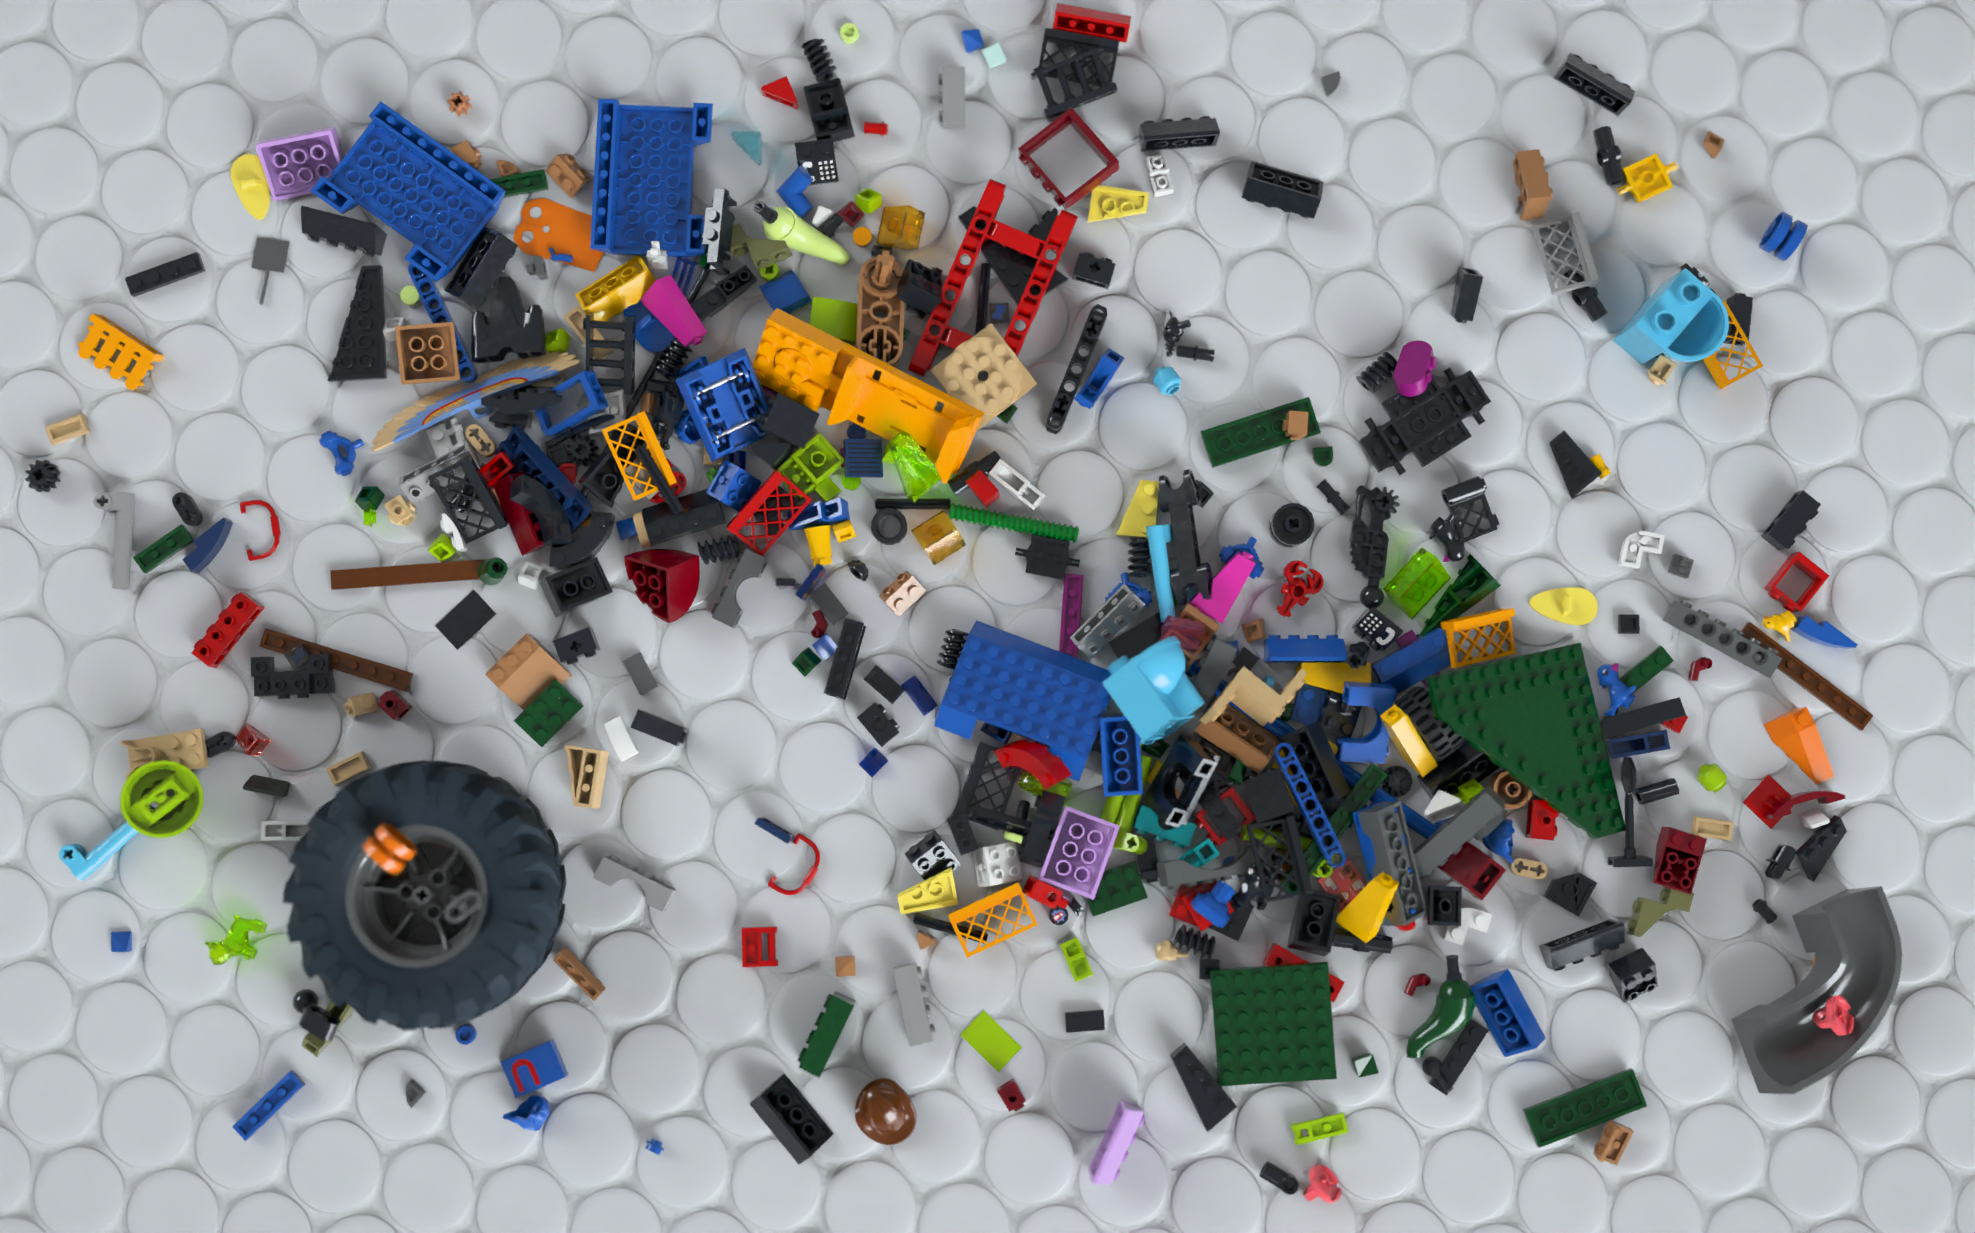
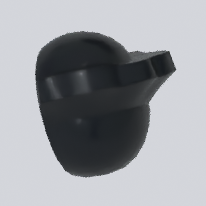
(858, 569)

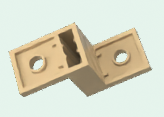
(1254, 697)

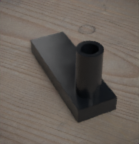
(1016, 825)

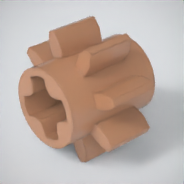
(462, 107)

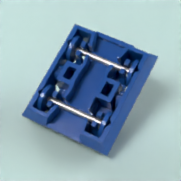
(725, 403)

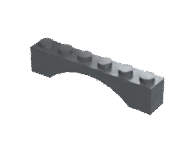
(1178, 872)

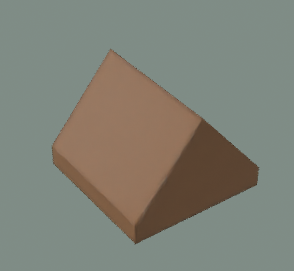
(647, 403)
(925, 940)

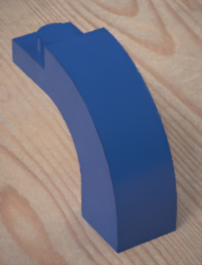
(1099, 379)

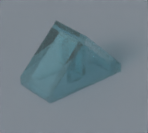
(751, 143)

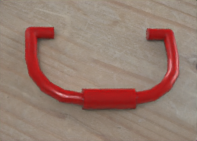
(274, 524)
(809, 876)

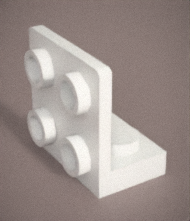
(997, 864)

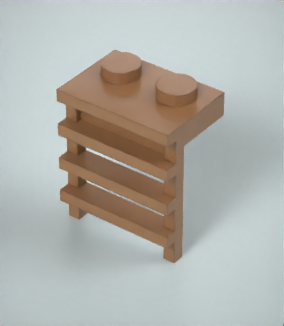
(1193, 613)

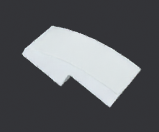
(1159, 175)
(450, 528)
(620, 738)

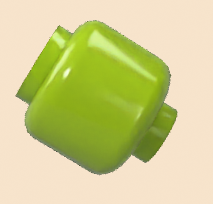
(1711, 777)

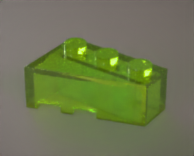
(913, 466)

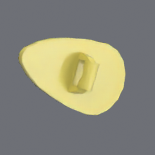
(251, 184)
(1566, 605)

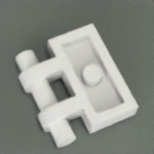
(441, 440)

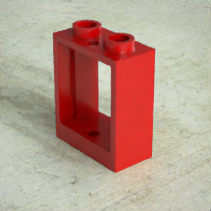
(1807, 567)
(1238, 803)

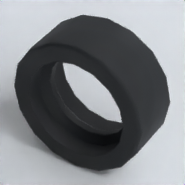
(892, 512)

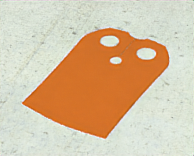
(567, 235)

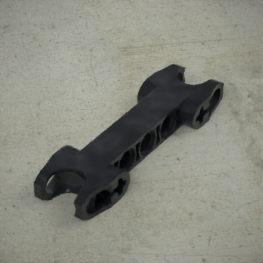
(1088, 343)
(1190, 569)

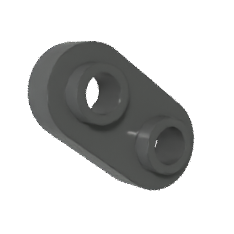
(464, 905)

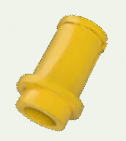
(1600, 464)
(1150, 777)

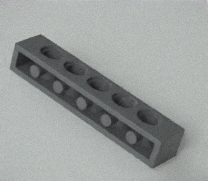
(1769, 658)

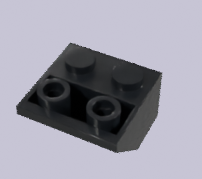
(920, 287)
(1633, 975)

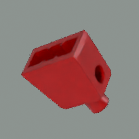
(1039, 891)

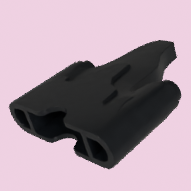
(509, 327)

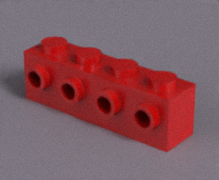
(1092, 22)
(227, 630)
(1279, 956)

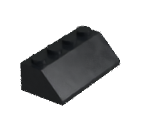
(1595, 84)
(1178, 134)
(1282, 190)
(342, 231)
(481, 268)
(698, 514)
(1317, 762)
(1456, 769)
(1582, 944)
(791, 1119)

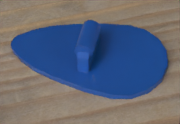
(649, 330)

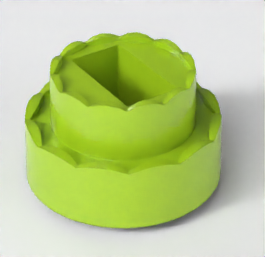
(151, 785)

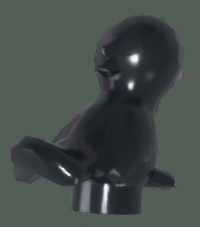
(1445, 533)

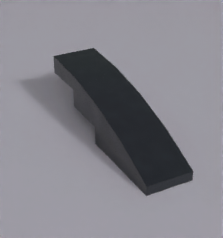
(1644, 717)

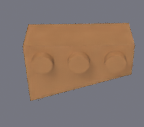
(1533, 183)

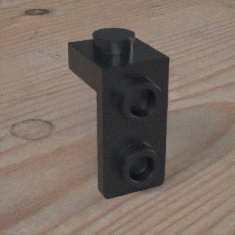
(1148, 863)

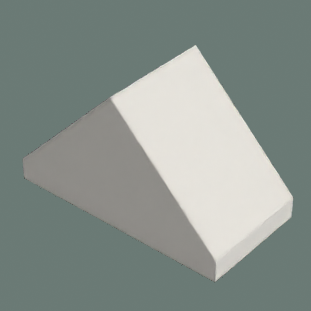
(1443, 806)

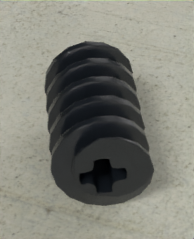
(818, 59)
(671, 359)
(1377, 372)
(719, 550)
(1139, 558)
(952, 648)
(1195, 941)

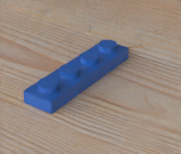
(268, 1105)

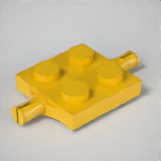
(1647, 178)

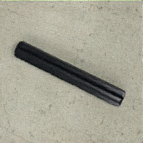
(983, 297)
(659, 479)
(908, 504)
(946, 927)

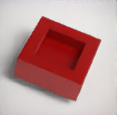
(1676, 724)

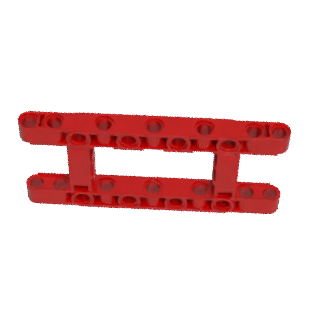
(958, 274)

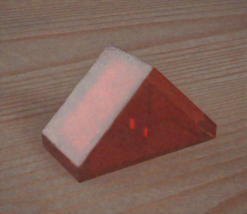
(252, 740)

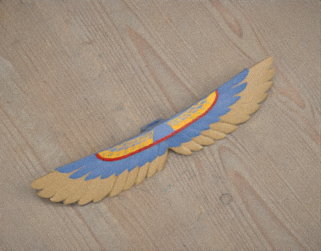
(454, 400)

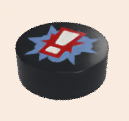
(1058, 915)

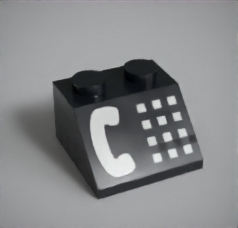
(818, 159)
(1376, 629)

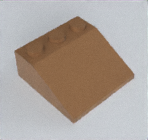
(427, 353)
(526, 671)

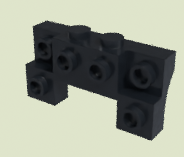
(718, 230)
(316, 680)

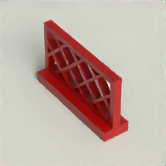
(756, 501)

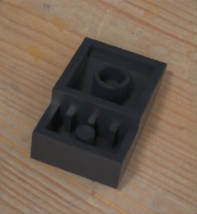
(829, 110)
(1138, 638)

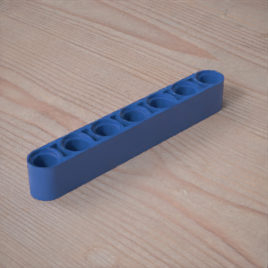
(440, 313)
(1316, 812)

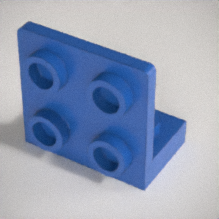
(733, 486)

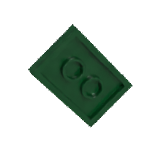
(548, 713)
(1117, 889)

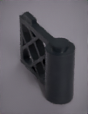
(1464, 494)

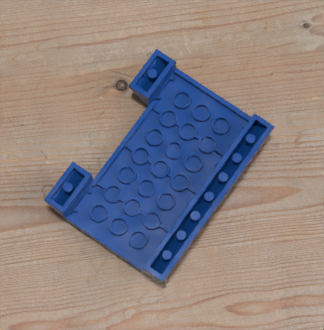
(647, 178)
(414, 190)
(1026, 693)

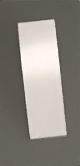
(1017, 485)
(283, 830)

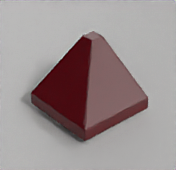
(850, 214)

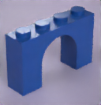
(1373, 746)

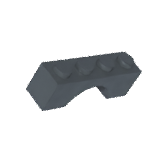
(749, 566)

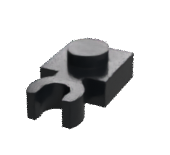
(1244, 658)

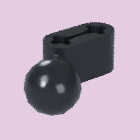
(314, 1018)

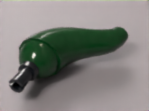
(1451, 1012)

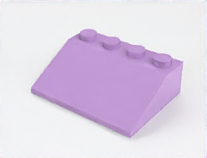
(299, 161)
(1078, 852)
(1115, 1143)

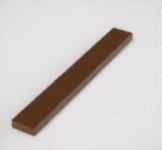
(404, 574)
(341, 660)
(1812, 681)

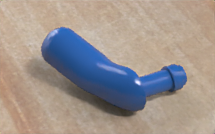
(560, 257)

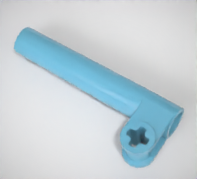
(1157, 539)
(84, 863)

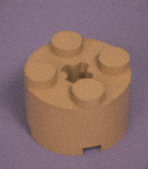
(1514, 799)

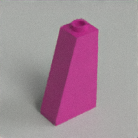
(674, 311)
(1225, 587)

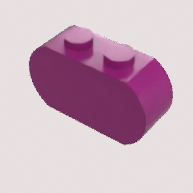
(1414, 368)

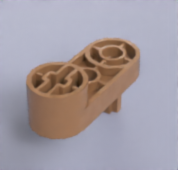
(879, 294)

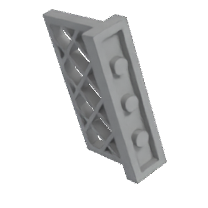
(1582, 249)

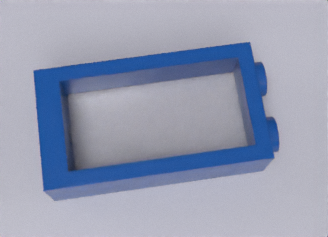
(580, 400)

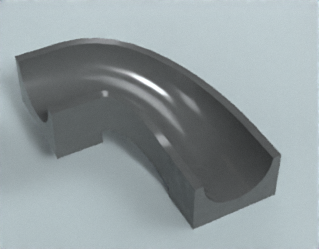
(1855, 959)

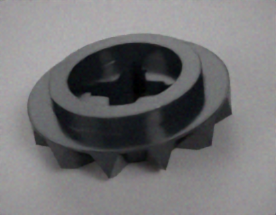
(1399, 772)

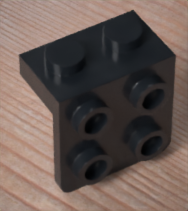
(932, 856)

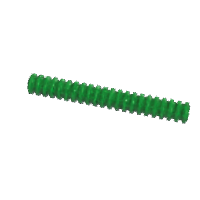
(1014, 523)

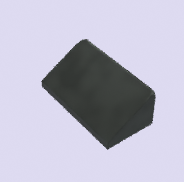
(267, 786)

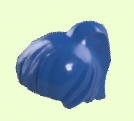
(686, 429)
(1501, 840)
(530, 1113)

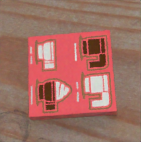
(1343, 882)

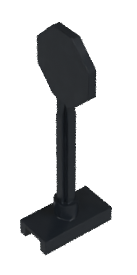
(1628, 780)

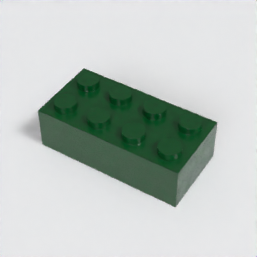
(827, 1033)

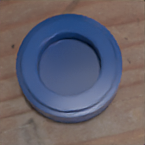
(465, 1034)

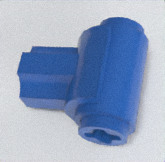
(1214, 904)

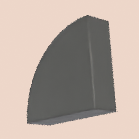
(1330, 82)
(413, 1093)

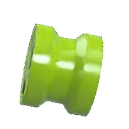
(771, 273)

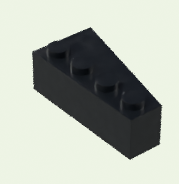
(604, 477)
(1206, 1094)

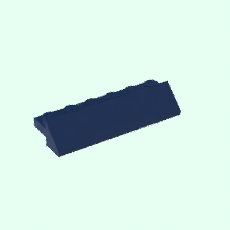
(535, 464)

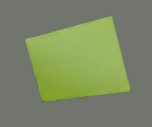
(991, 1041)

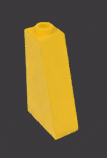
(1333, 675)
(1408, 741)
(1368, 908)

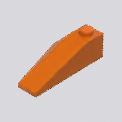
(1800, 740)

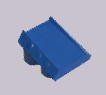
(785, 293)

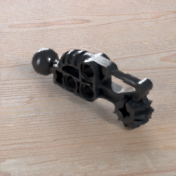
(1362, 552)

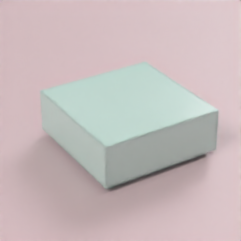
(993, 55)

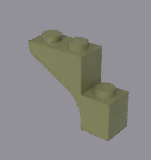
(762, 251)
(1648, 912)
(316, 1045)

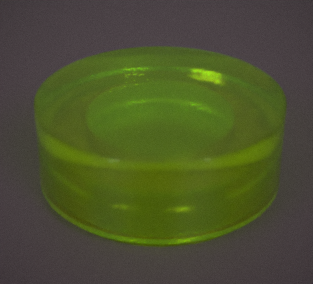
(851, 483)

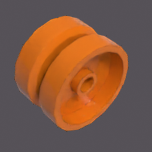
(390, 848)

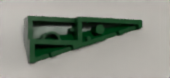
(1467, 590)

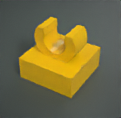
(844, 531)

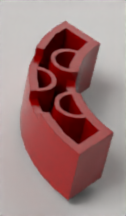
(1035, 759)

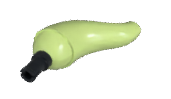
(787, 226)

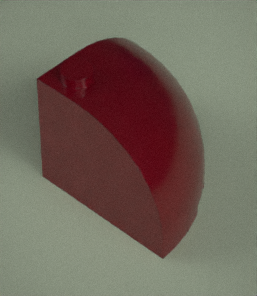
(664, 580)

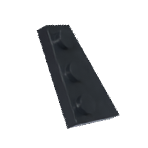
(1573, 463)
(1819, 847)

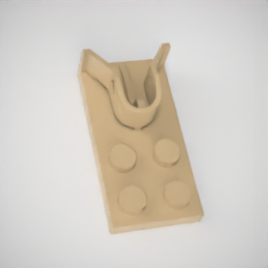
(181, 747)

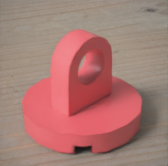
(1837, 1016)
(1322, 1184)

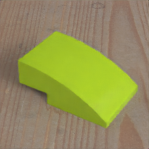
(835, 318)
(811, 465)

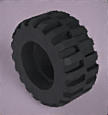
(1435, 733)

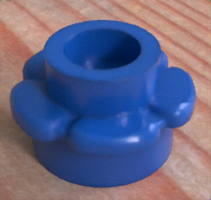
(654, 1146)

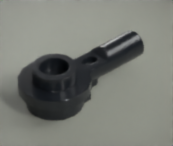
(1433, 1067)

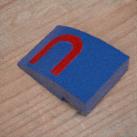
(534, 1068)

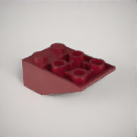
(1677, 859)
(1473, 870)

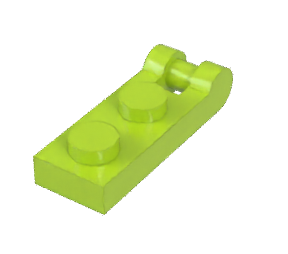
(1319, 1128)

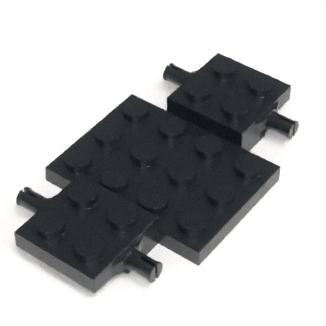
(1425, 422)

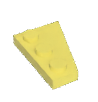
(1115, 203)
(1141, 510)
(929, 894)

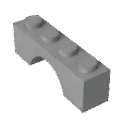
(657, 893)

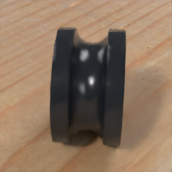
(1075, 906)

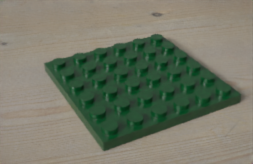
(1273, 1024)

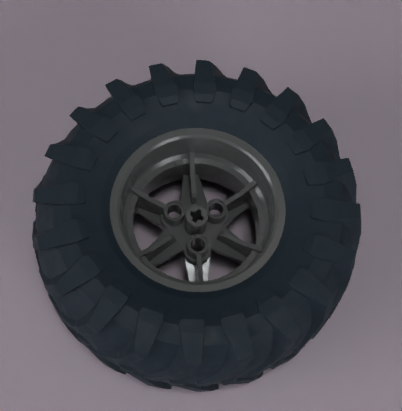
(341, 910)

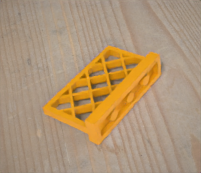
(1714, 365)
(654, 448)
(1473, 622)
(989, 902)

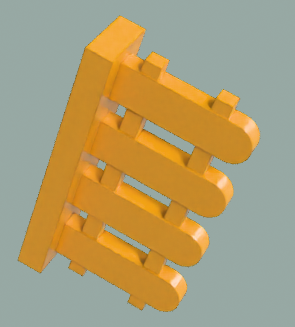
(112, 343)

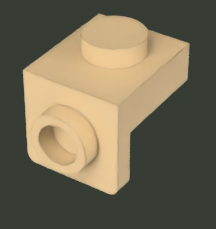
(1661, 370)
(361, 705)

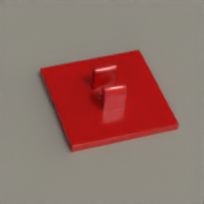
(1764, 797)

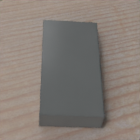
(829, 604)
(640, 673)

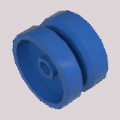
(1783, 236)

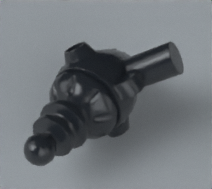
(1173, 331)

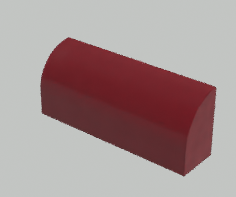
(521, 521)

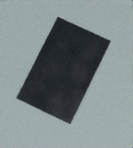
(465, 619)

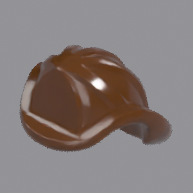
(885, 1112)

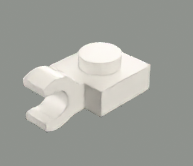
(657, 258)

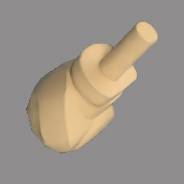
(1165, 952)

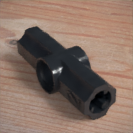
(1608, 155)
(1587, 298)
(986, 464)
(1358, 655)
(1348, 940)

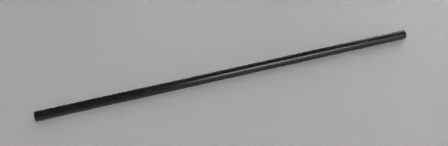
(650, 372)

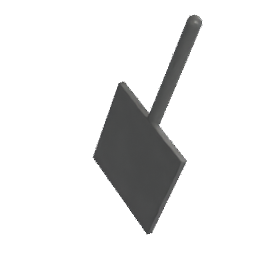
(269, 256)

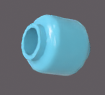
(1167, 380)

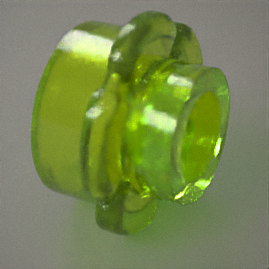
(369, 517)

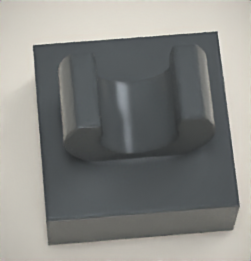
(538, 268)
(1680, 566)

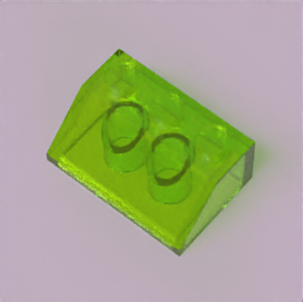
(1417, 583)

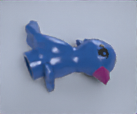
(1619, 692)

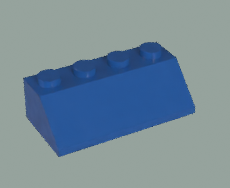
(1304, 650)
(1414, 661)
(1120, 757)
(1507, 1013)

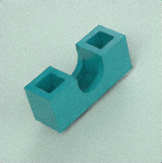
(1147, 821)
(1200, 853)

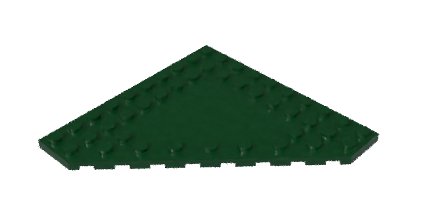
(1540, 726)

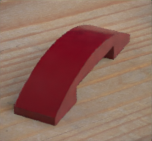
(1783, 807)

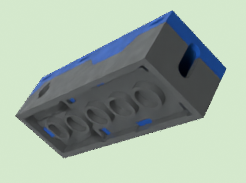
(1389, 850)

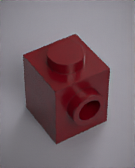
(394, 705)
(1011, 1095)

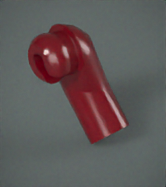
(820, 626)
(1697, 666)
(1416, 981)

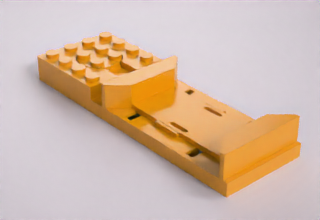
(837, 376)

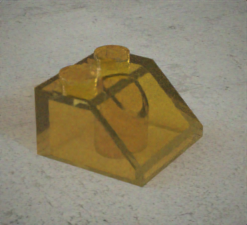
(900, 227)
(938, 537)

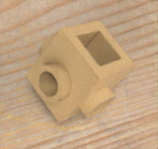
(400, 511)

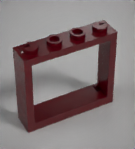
(1068, 118)

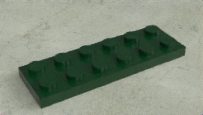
(1254, 433)
(1584, 1107)

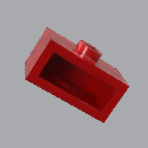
(1541, 820)

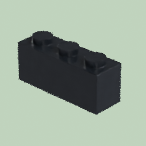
(1791, 520)

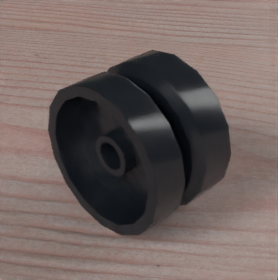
(1300, 518)

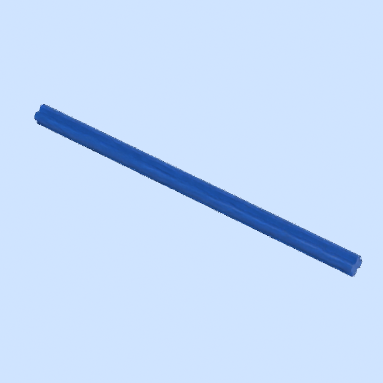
(1280, 728)

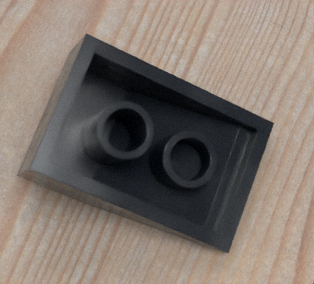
(575, 587)
(1314, 923)

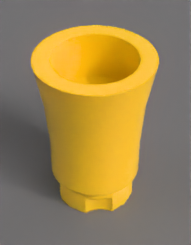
(819, 544)

